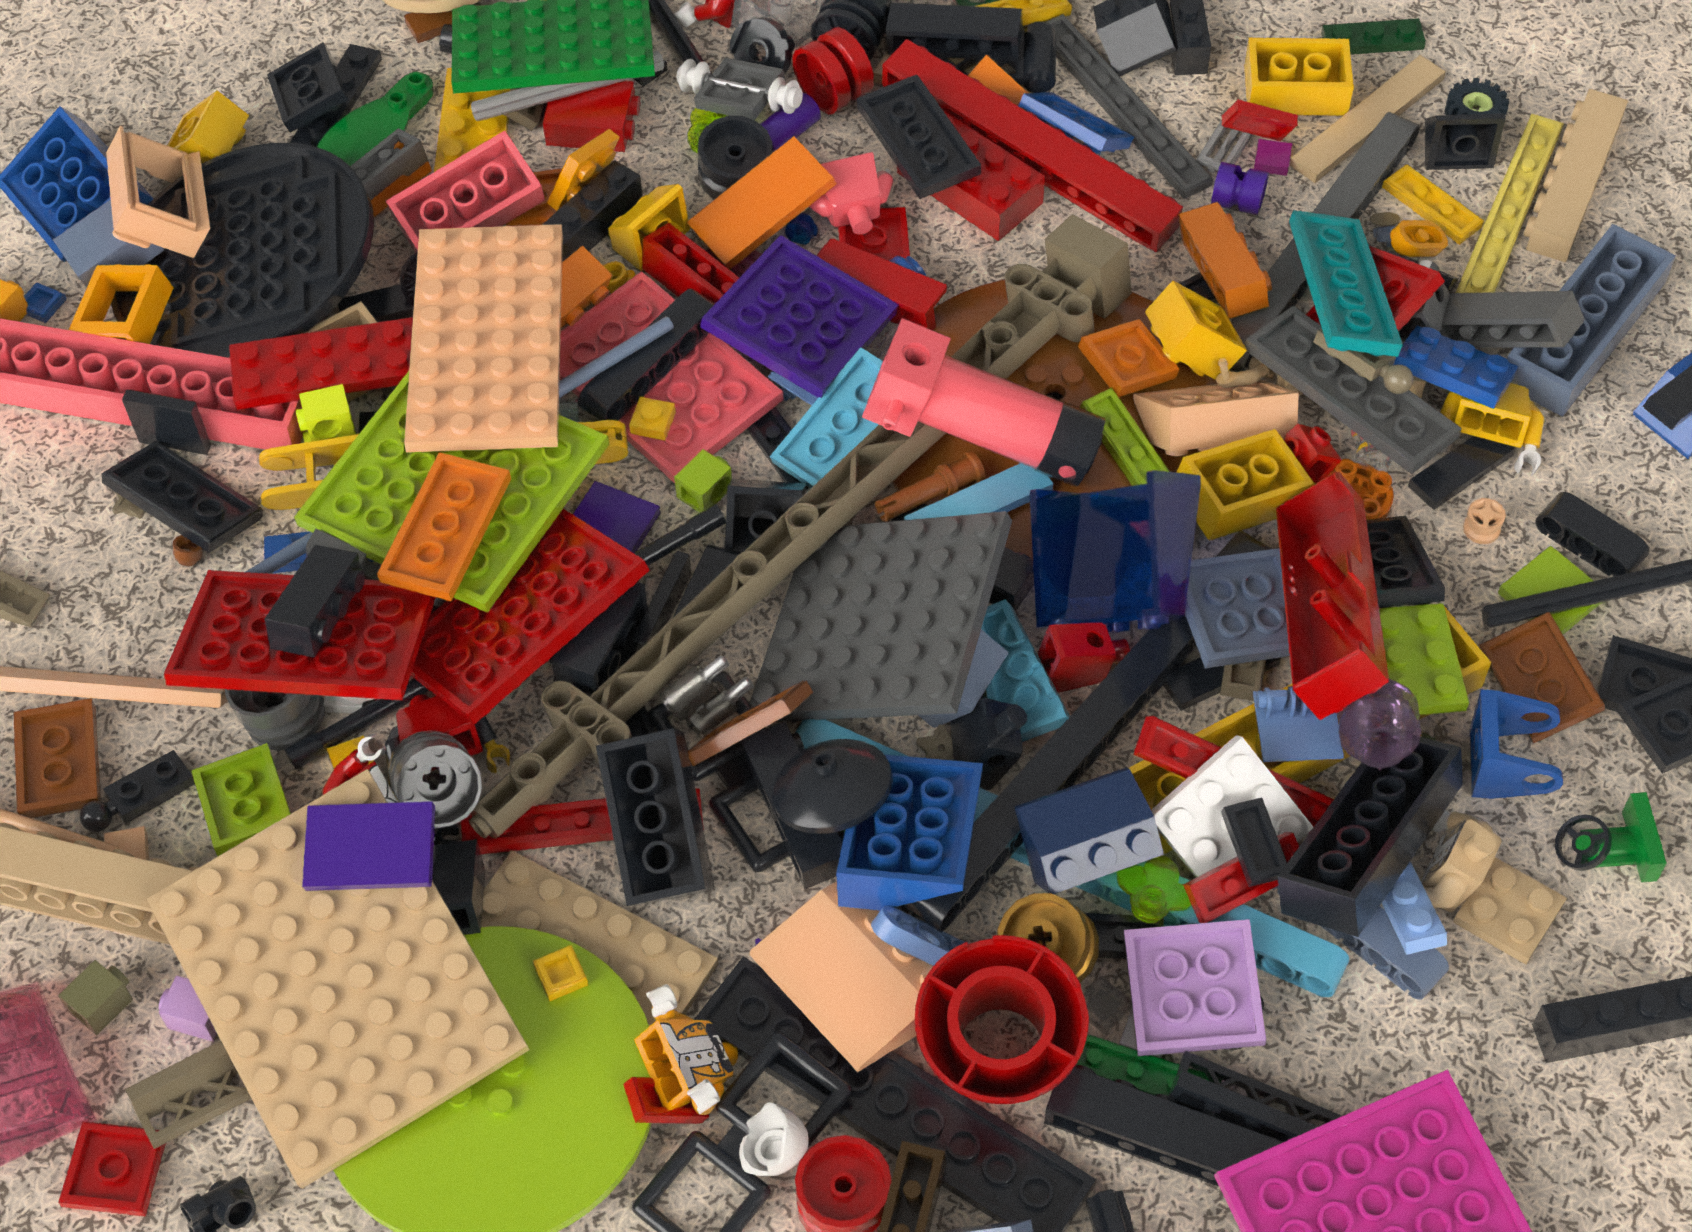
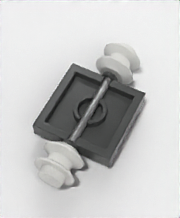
(739, 87)

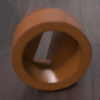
(186, 552)

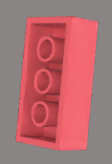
(474, 190)

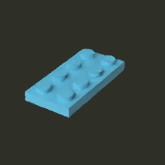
(831, 424)

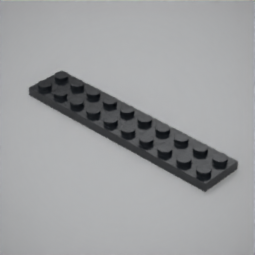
(899, 1102)

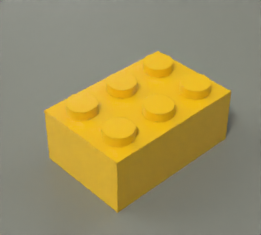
(1299, 75)
(1244, 482)

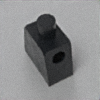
(989, 737)

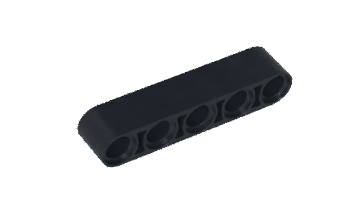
(621, 385)

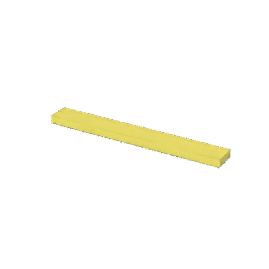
(1511, 206)

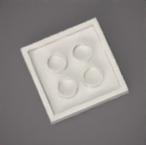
(1192, 812)

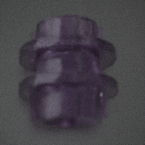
(1381, 726)

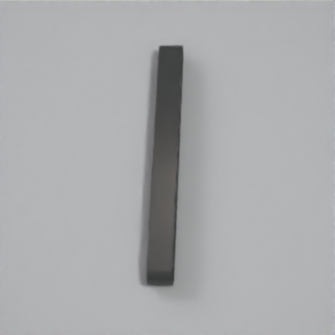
(1346, 198)

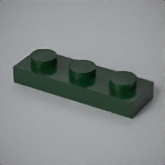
(1378, 35)

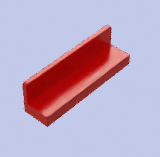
(909, 289)

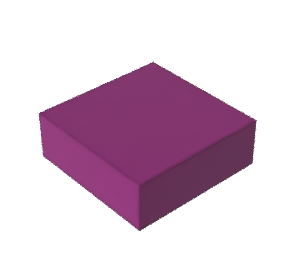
(1273, 157)

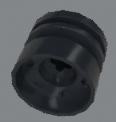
(861, 18)

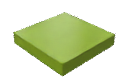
(1547, 573)

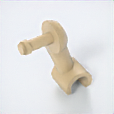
(1234, 379)

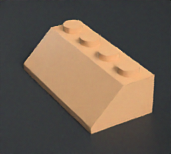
(1214, 415)

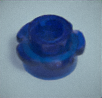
(801, 229)

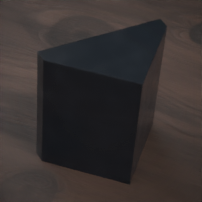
(1462, 141)

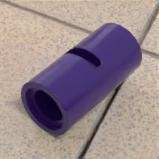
(784, 126)

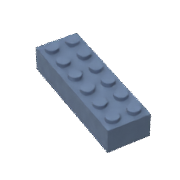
(1612, 293)

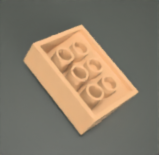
(844, 977)

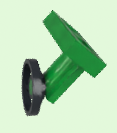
(1618, 846)

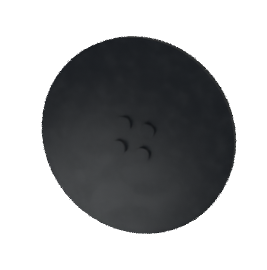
(278, 251)

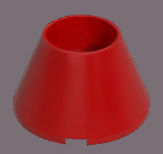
(1001, 976)

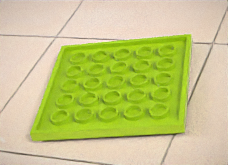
(377, 483)

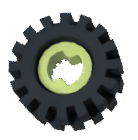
(1466, 95)

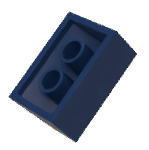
(1088, 831)

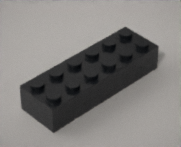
(1369, 838)

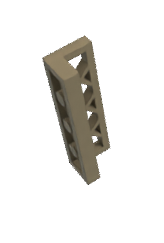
(179, 1083)

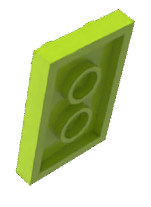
(1424, 656)
(240, 796)

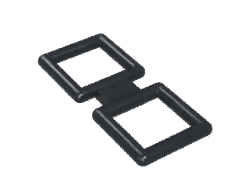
(738, 780)
(726, 1153)

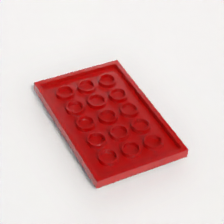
(562, 586)
(230, 648)

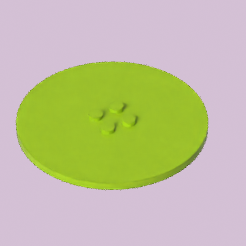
(535, 1136)

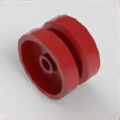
(833, 70)
(836, 1167)

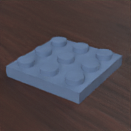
(1238, 608)

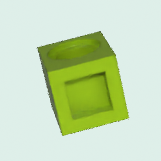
(703, 481)

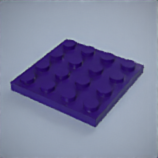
(799, 316)

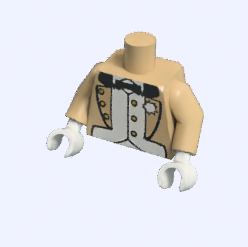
(1459, 859)

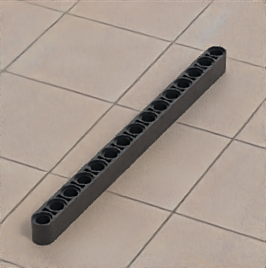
(1072, 750)

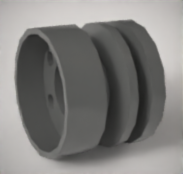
(277, 717)
(452, 791)

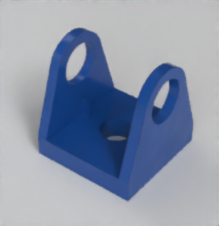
(1502, 774)

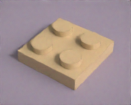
(1510, 911)

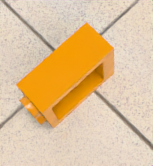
(146, 310)

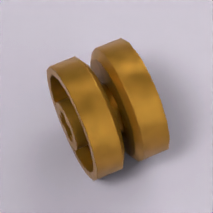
(1050, 916)

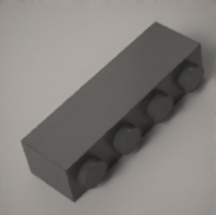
(1512, 319)

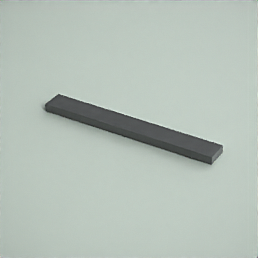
(1128, 110)

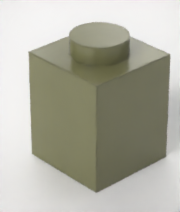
(96, 996)

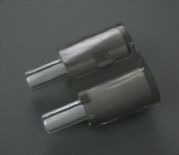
(702, 700)

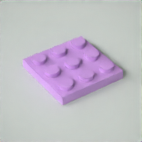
(1194, 987)

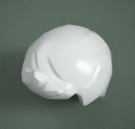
(774, 1141)

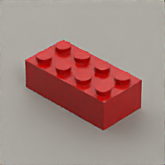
(1002, 192)

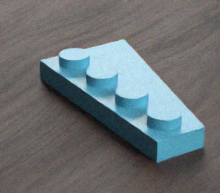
(1022, 675)

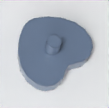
(1382, 234)

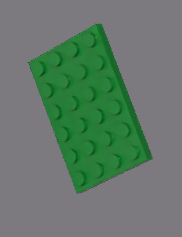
(549, 43)

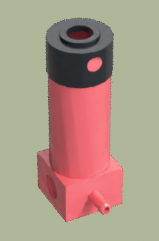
(979, 407)

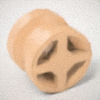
(1492, 517)

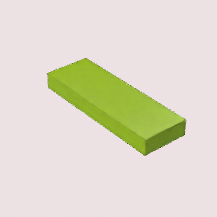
(1124, 438)

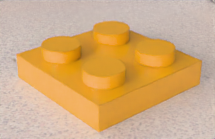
(583, 167)

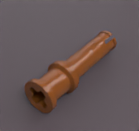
(945, 481)

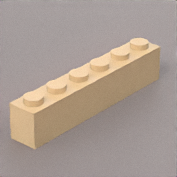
(1576, 175)

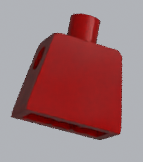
(1079, 654)

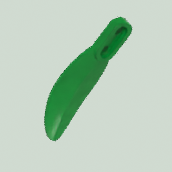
(378, 119)

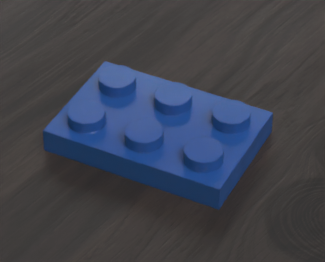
(1076, 122)
(1456, 366)

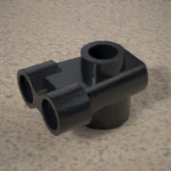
(223, 1204)

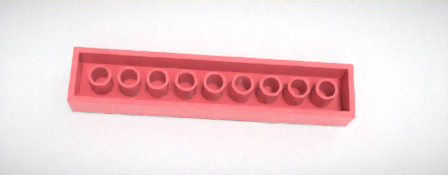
(91, 373)

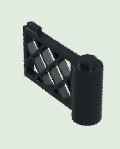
(1036, 60)

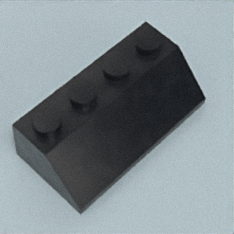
(655, 817)

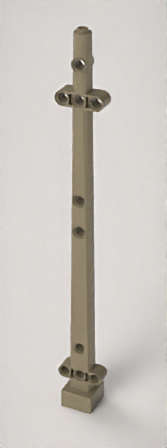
(1083, 277)

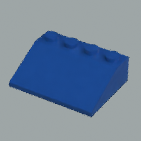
(60, 176)
(915, 840)

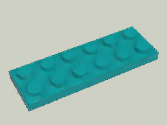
(1345, 284)

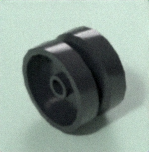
(729, 151)

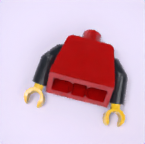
(435, 714)

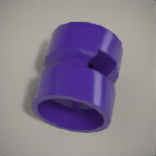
(1240, 188)

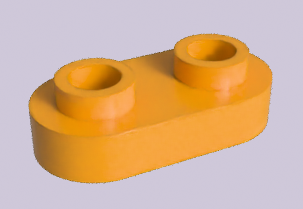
(1418, 238)

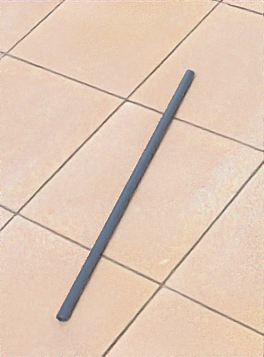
(566, 385)

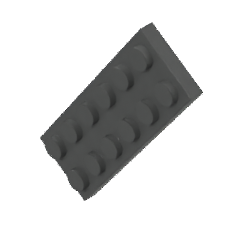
(1393, 423)

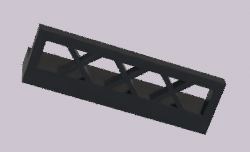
(1236, 1108)

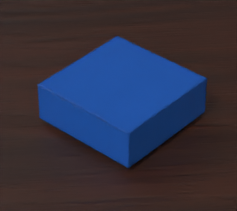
(43, 302)

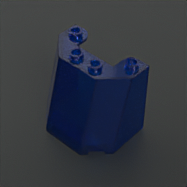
(1115, 553)

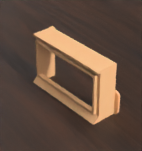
(145, 224)

